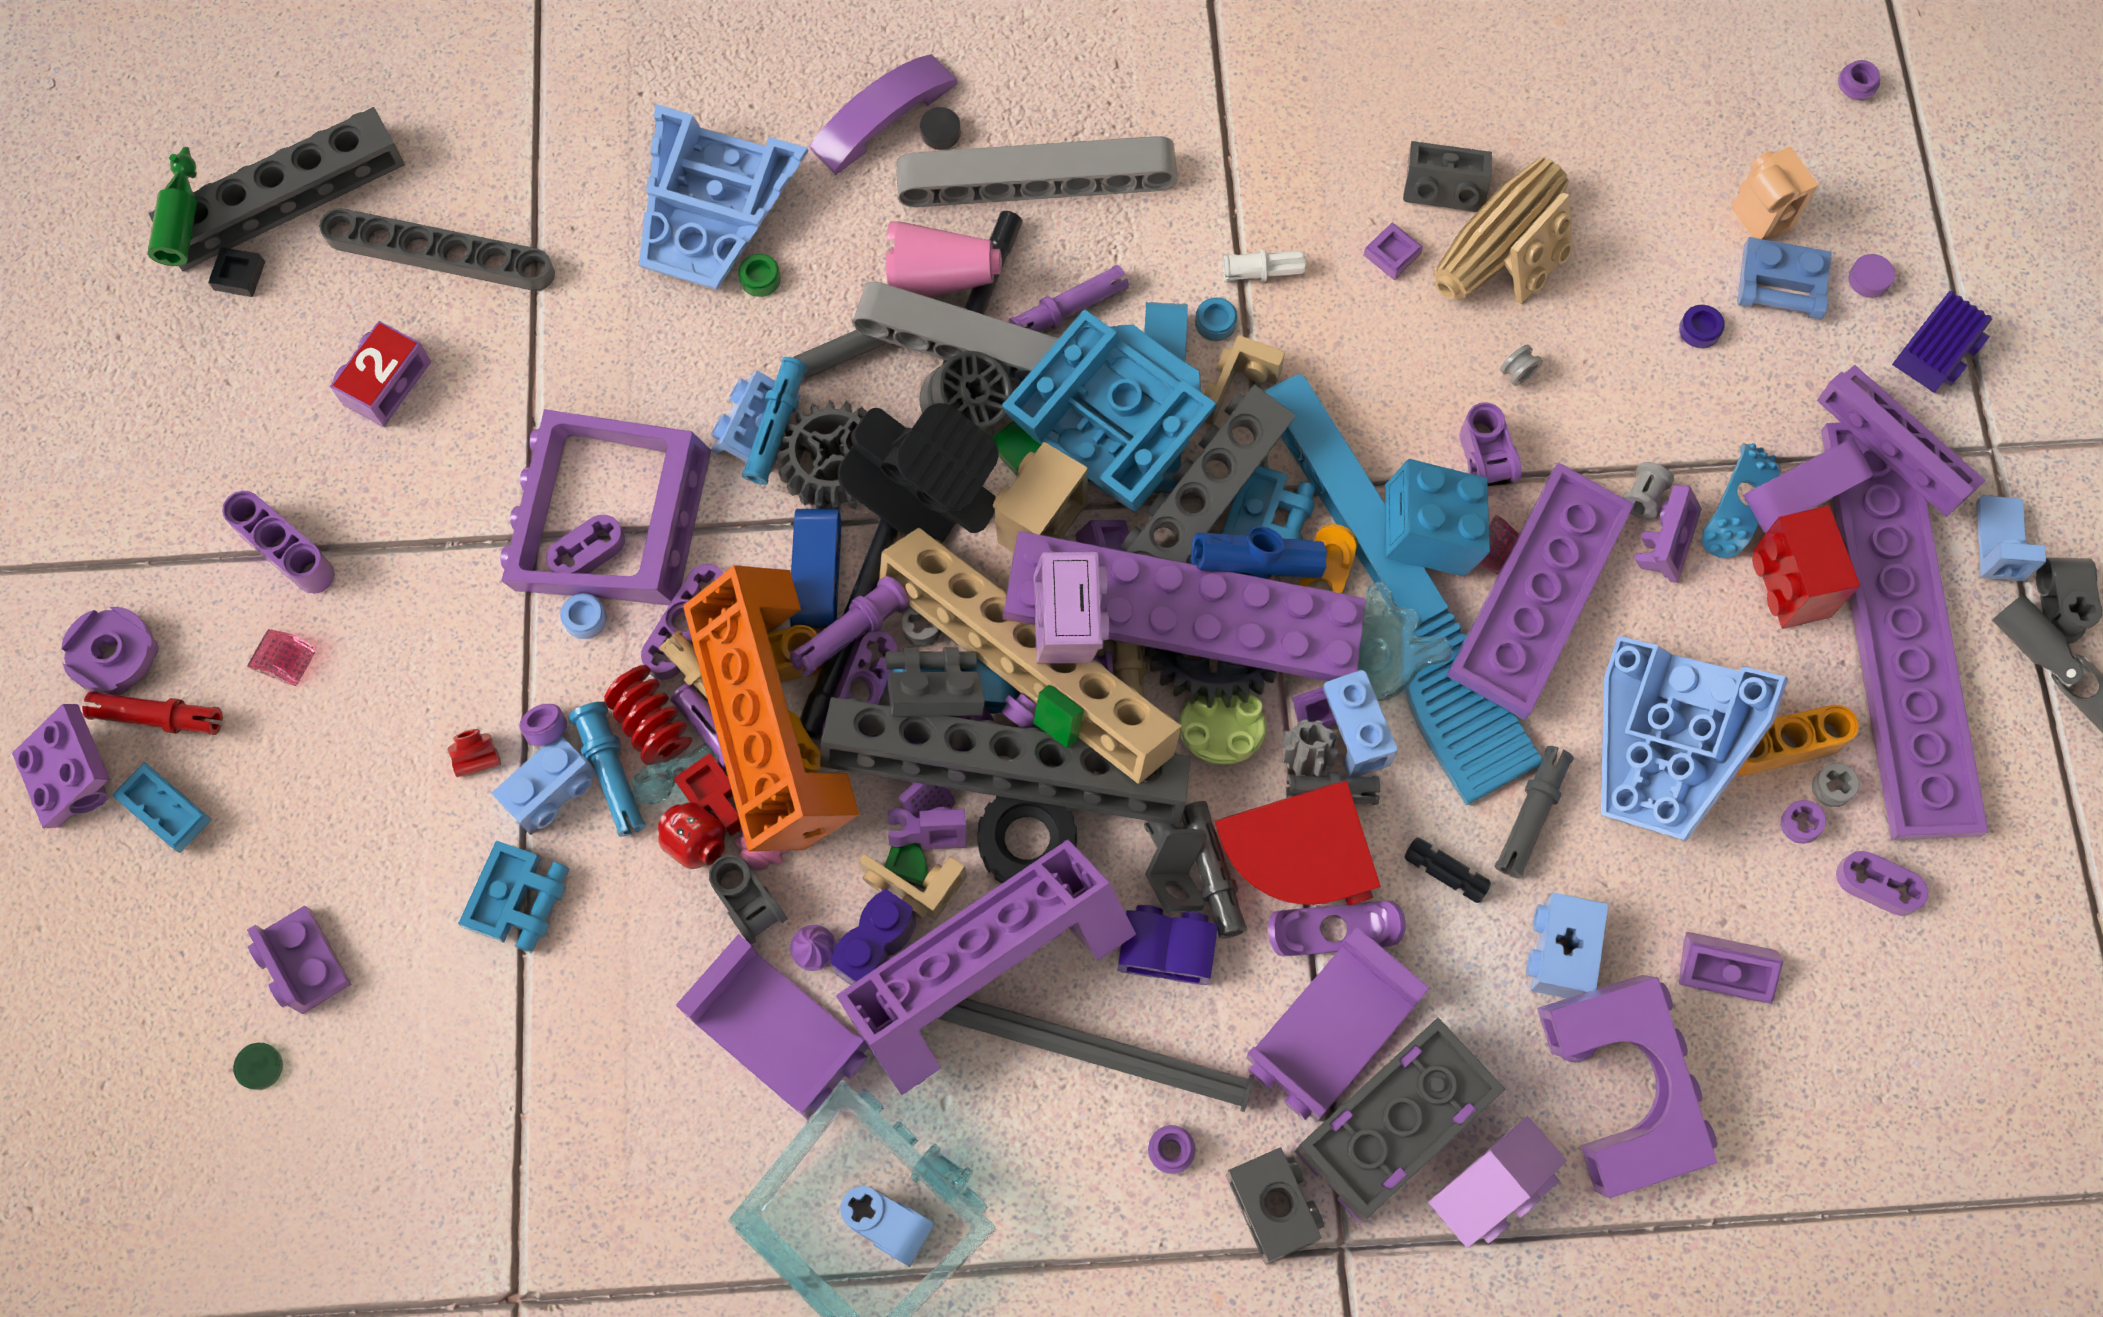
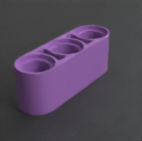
(1809, 483)
(266, 528)

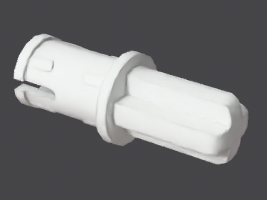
(1262, 265)

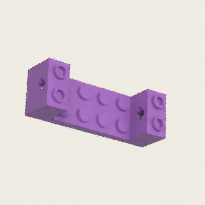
(975, 948)

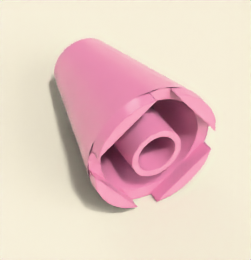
(938, 260)

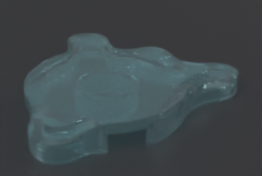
(1389, 645)

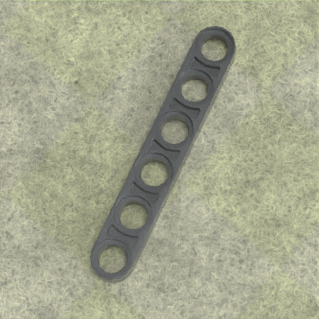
(435, 253)

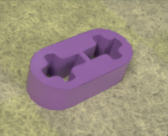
(586, 547)
(1887, 876)

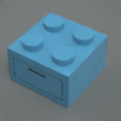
(1437, 518)

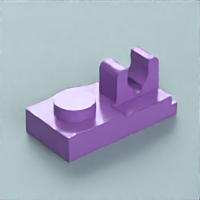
(1671, 545)

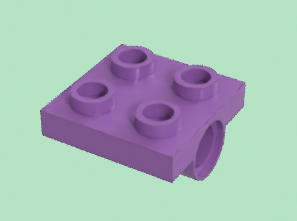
(62, 767)

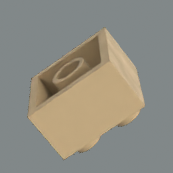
(1042, 498)

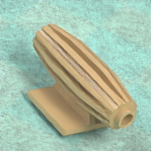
(1518, 229)

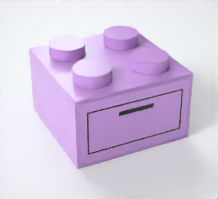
(1068, 607)

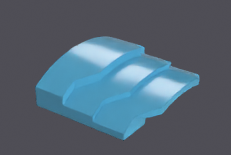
(1112, 406)

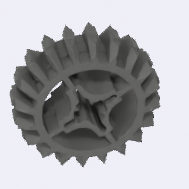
(823, 435)

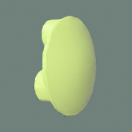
(1221, 732)

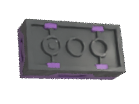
(1399, 1120)

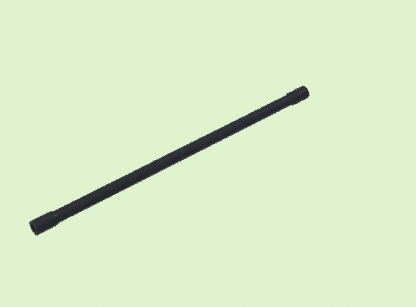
(819, 698)

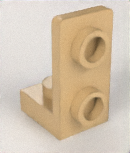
(1247, 356)
(940, 885)

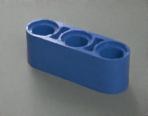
(816, 566)

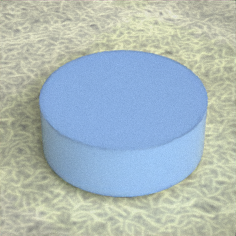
(583, 616)

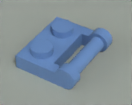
(1786, 268)

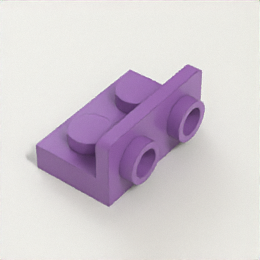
(298, 961)

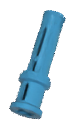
(601, 749)

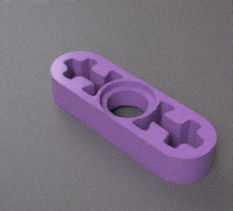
(665, 626)
(861, 657)

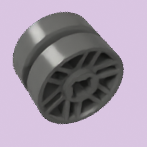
(971, 385)

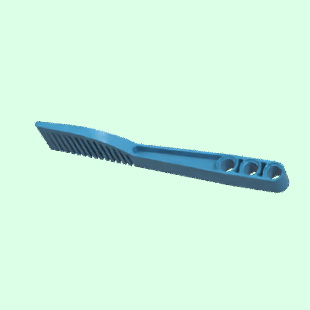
(1467, 733)

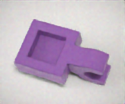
(934, 829)

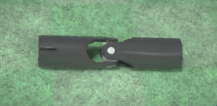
(2049, 648)

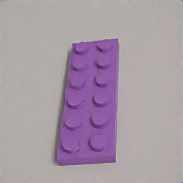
(1540, 591)

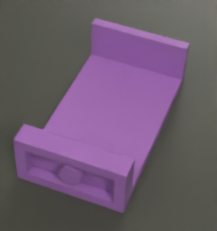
(1336, 1025)
(773, 1027)

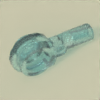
(655, 781)

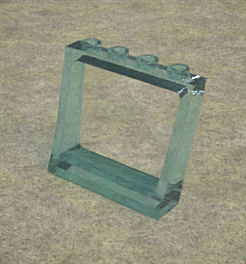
(900, 1141)

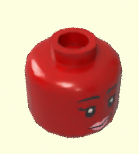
(691, 834)

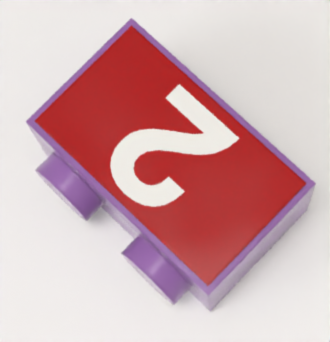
(380, 373)

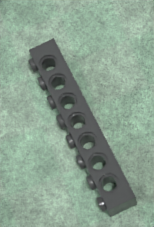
(983, 769)

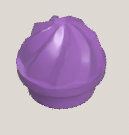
(812, 947)

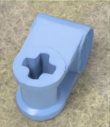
(892, 1229)

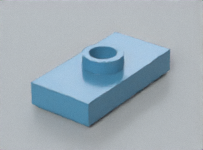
(161, 807)

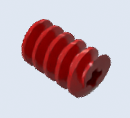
(644, 717)

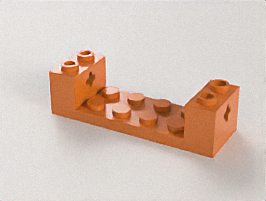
(772, 793)

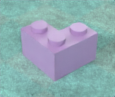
(1501, 1181)

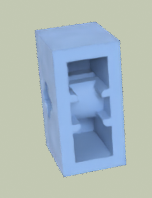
(1583, 927)

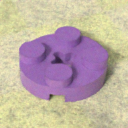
(116, 673)

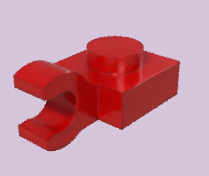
(710, 788)

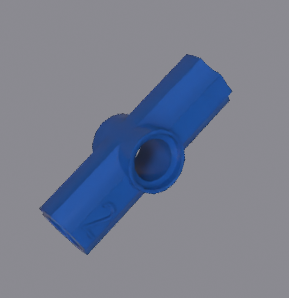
(1259, 554)

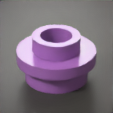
(1863, 72)
(1020, 711)
(1171, 1134)

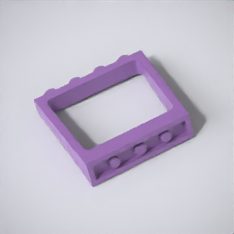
(670, 523)

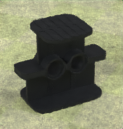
(922, 473)

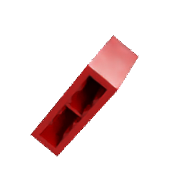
(1303, 848)

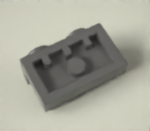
(1447, 176)

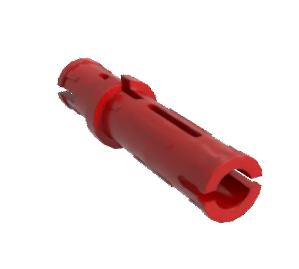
(170, 715)

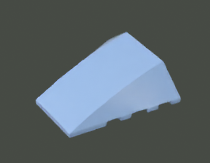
(707, 196)

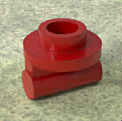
(473, 752)

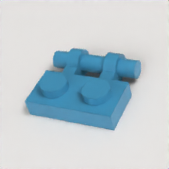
(1259, 501)
(501, 891)

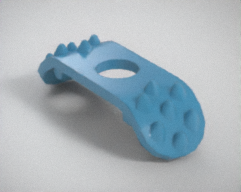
(1733, 521)

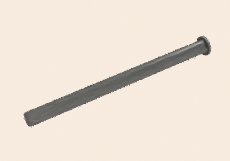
(1101, 1051)

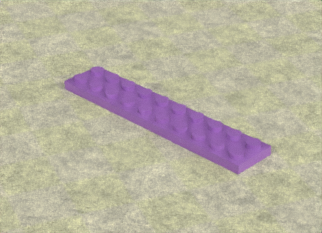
(1907, 656)

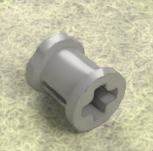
(1648, 489)

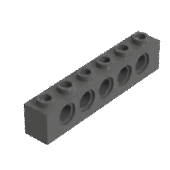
(288, 186)
(1266, 421)

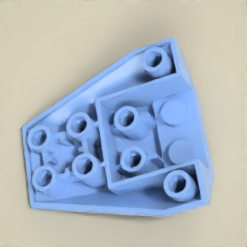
(1677, 734)

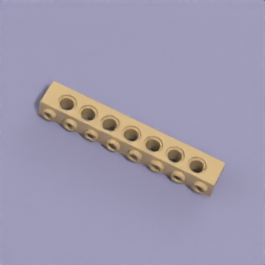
(970, 612)

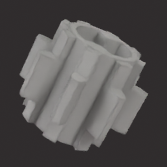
(1309, 748)

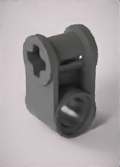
(2070, 595)
(750, 903)

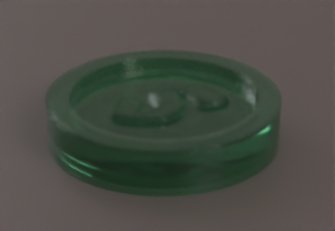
(258, 1066)

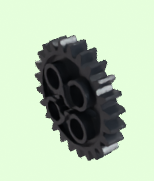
(1199, 681)

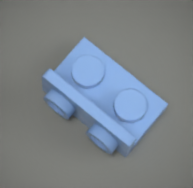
(738, 429)
(545, 784)

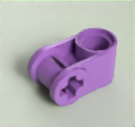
(1491, 453)

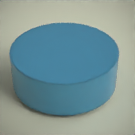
(1216, 319)

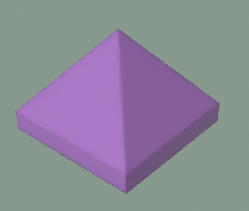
(1314, 706)

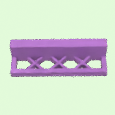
(1900, 440)

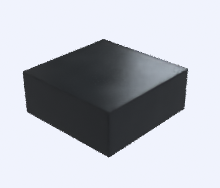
(236, 272)

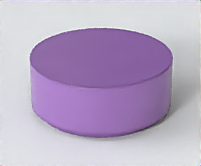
(1871, 275)
(543, 724)

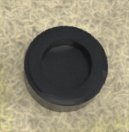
(940, 128)

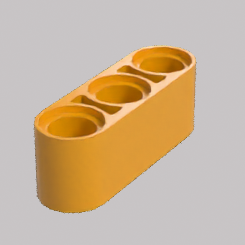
(1809, 735)

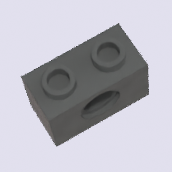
(1275, 1235)

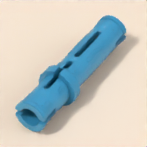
(780, 404)

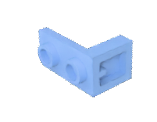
(2002, 540)
(1360, 724)

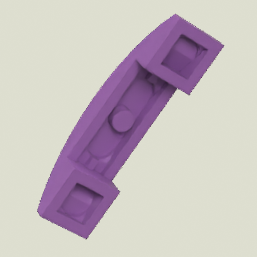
(879, 106)

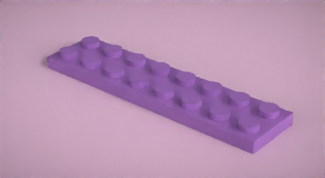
(1207, 611)

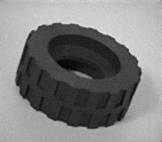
(998, 818)

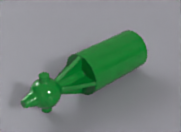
(174, 214)

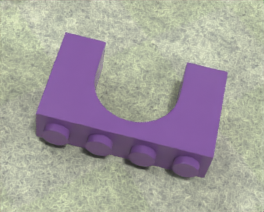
(1673, 1133)

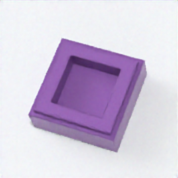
(1393, 251)

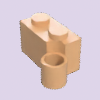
(1774, 194)

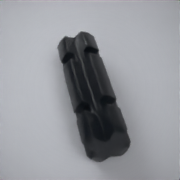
(1447, 870)

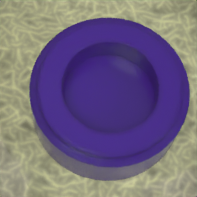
(1701, 326)

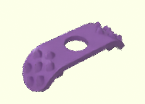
(1299, 933)

